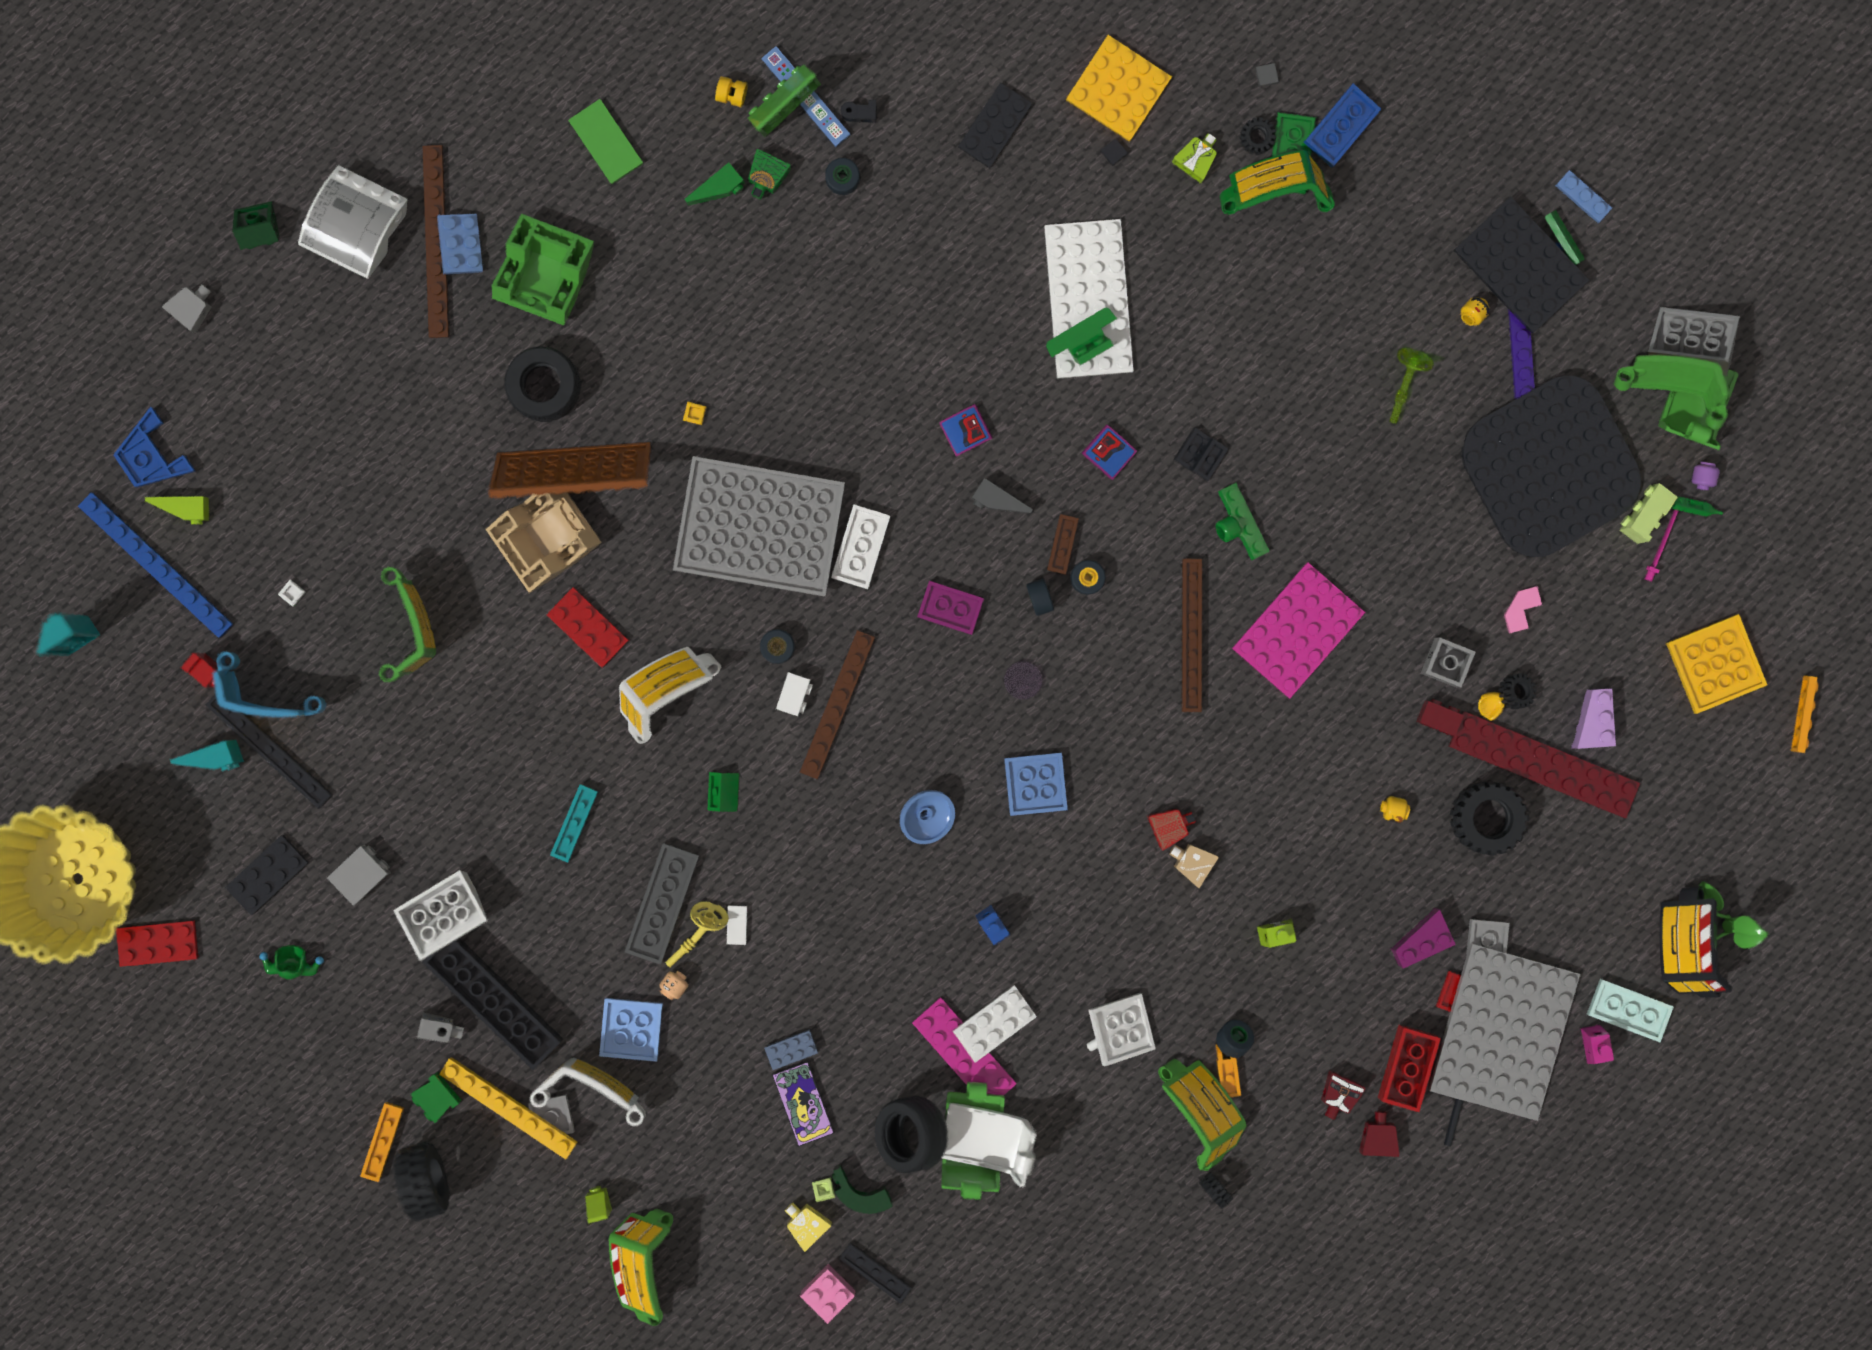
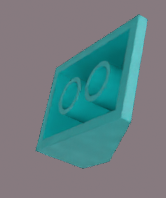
(222, 756)

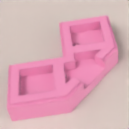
(1515, 614)

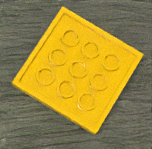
(1118, 88)
(1716, 664)

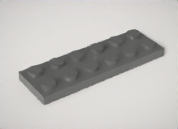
(662, 903)

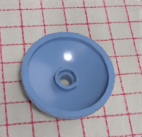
(933, 823)

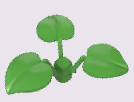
(1746, 929)

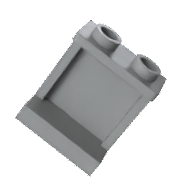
(359, 874)

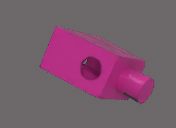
(1597, 1047)

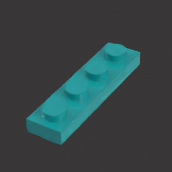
(574, 823)

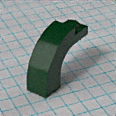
(862, 1202)

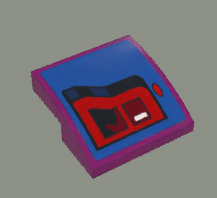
(965, 430)
(1109, 452)

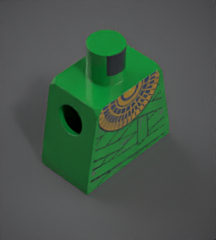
(767, 173)

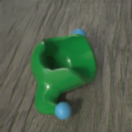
(290, 963)

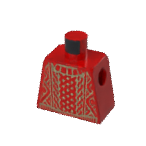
(1170, 826)

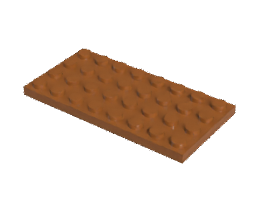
(570, 470)

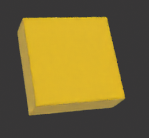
(694, 413)

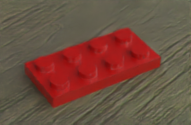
(587, 627)
(157, 943)

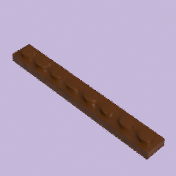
(1191, 635)
(837, 704)

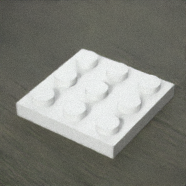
(1122, 1029)

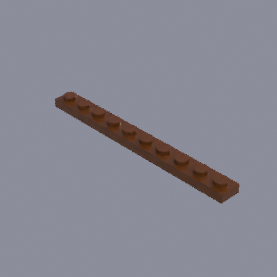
(435, 205)

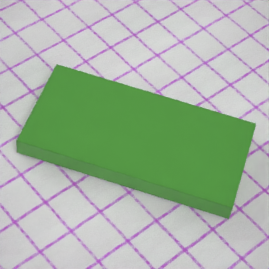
(605, 141)

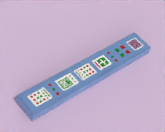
(813, 104)

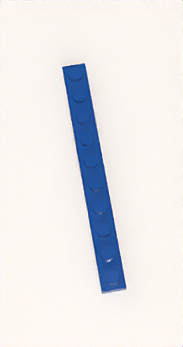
(155, 565)

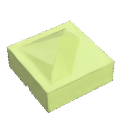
(823, 1189)

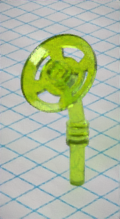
(1417, 358)

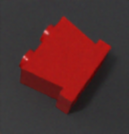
(201, 668)

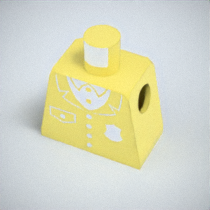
(806, 1224)

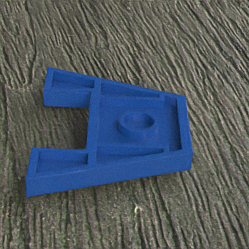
(142, 458)

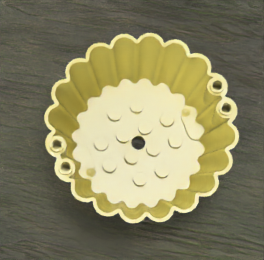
(39, 899)

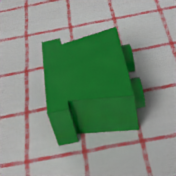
(435, 1097)

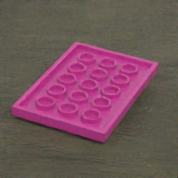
(1298, 630)

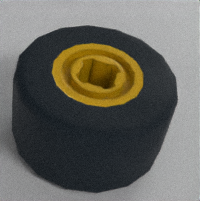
(1082, 575)

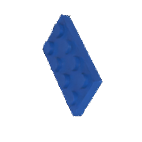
(1342, 125)

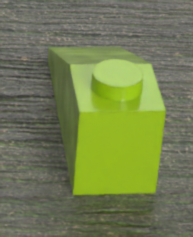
(187, 508)

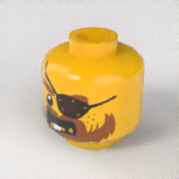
(1395, 809)

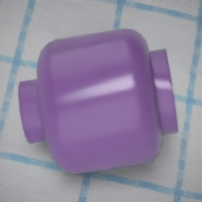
(1705, 475)

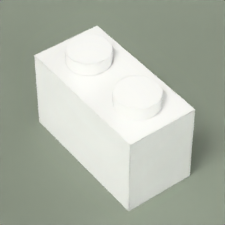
(793, 694)

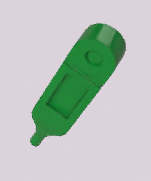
(1694, 507)

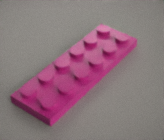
(937, 1026)

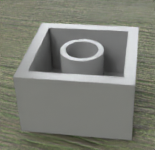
(1448, 662)

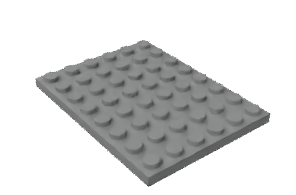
(759, 526)
(1504, 1032)

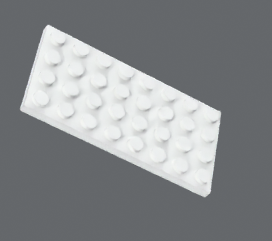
(1085, 277)

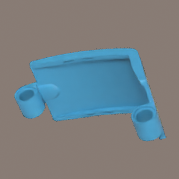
(229, 694)

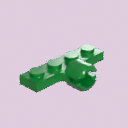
(1240, 523)

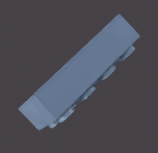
(791, 1049)

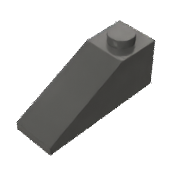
(994, 498)

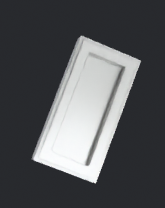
(737, 925)

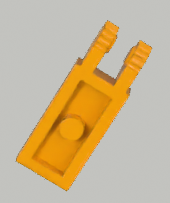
(1228, 1074)

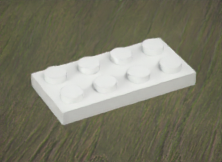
(860, 546)
(994, 1023)

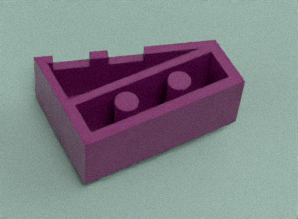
(1424, 940)

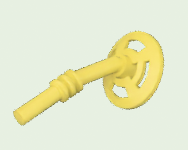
(706, 924)

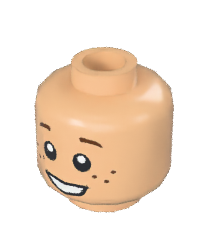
(673, 985)

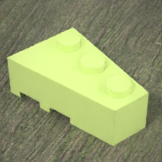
(1648, 513)

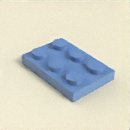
(459, 243)

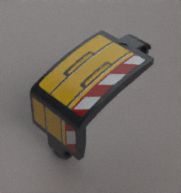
(1690, 945)

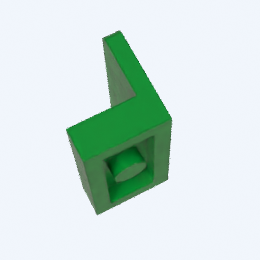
(723, 792)

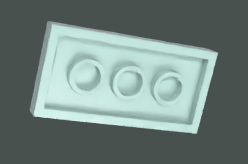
(1630, 1010)

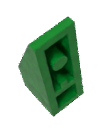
(720, 185)

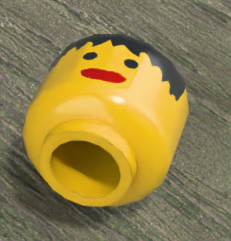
(1475, 311)

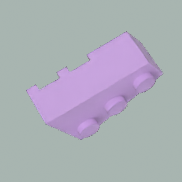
(1596, 720)

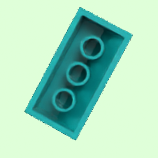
(66, 634)

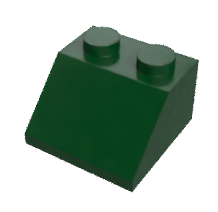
(255, 226)

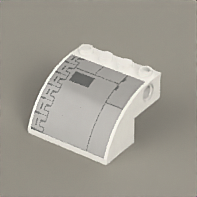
(352, 221)

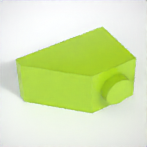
(597, 1204)

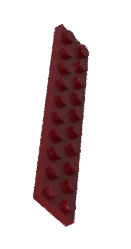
(1545, 765)

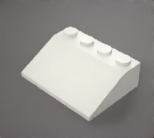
(441, 914)

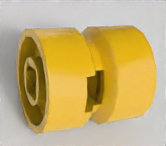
(724, 91)

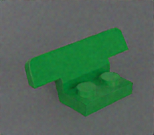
(1085, 338)

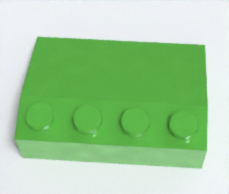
(783, 100)

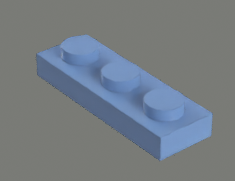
(1583, 196)

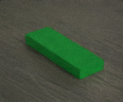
(1564, 237)

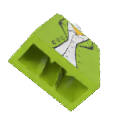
(1196, 157)
(1277, 933)

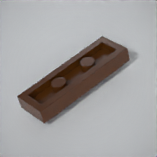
(1062, 544)

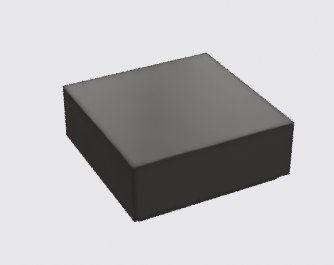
(1267, 75)

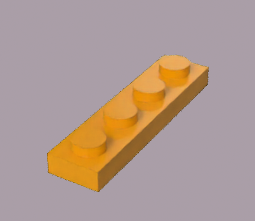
(1803, 719)
(382, 1142)

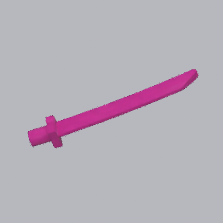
(1652, 569)

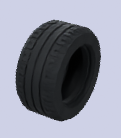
(891, 1139)

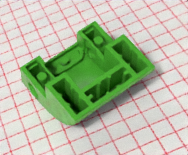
(542, 269)

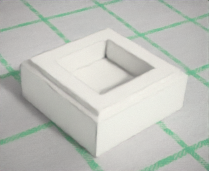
(291, 593)

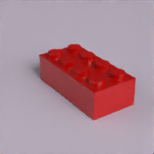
(1409, 1068)

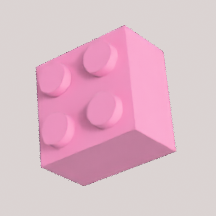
(827, 1293)

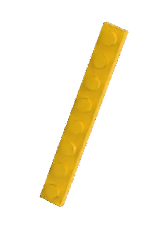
(508, 1108)

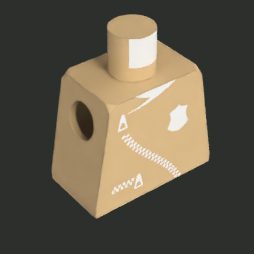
(1193, 863)

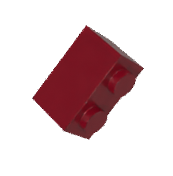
(1440, 718)

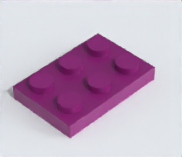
(950, 607)

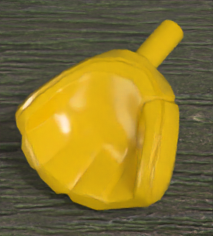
(1491, 705)

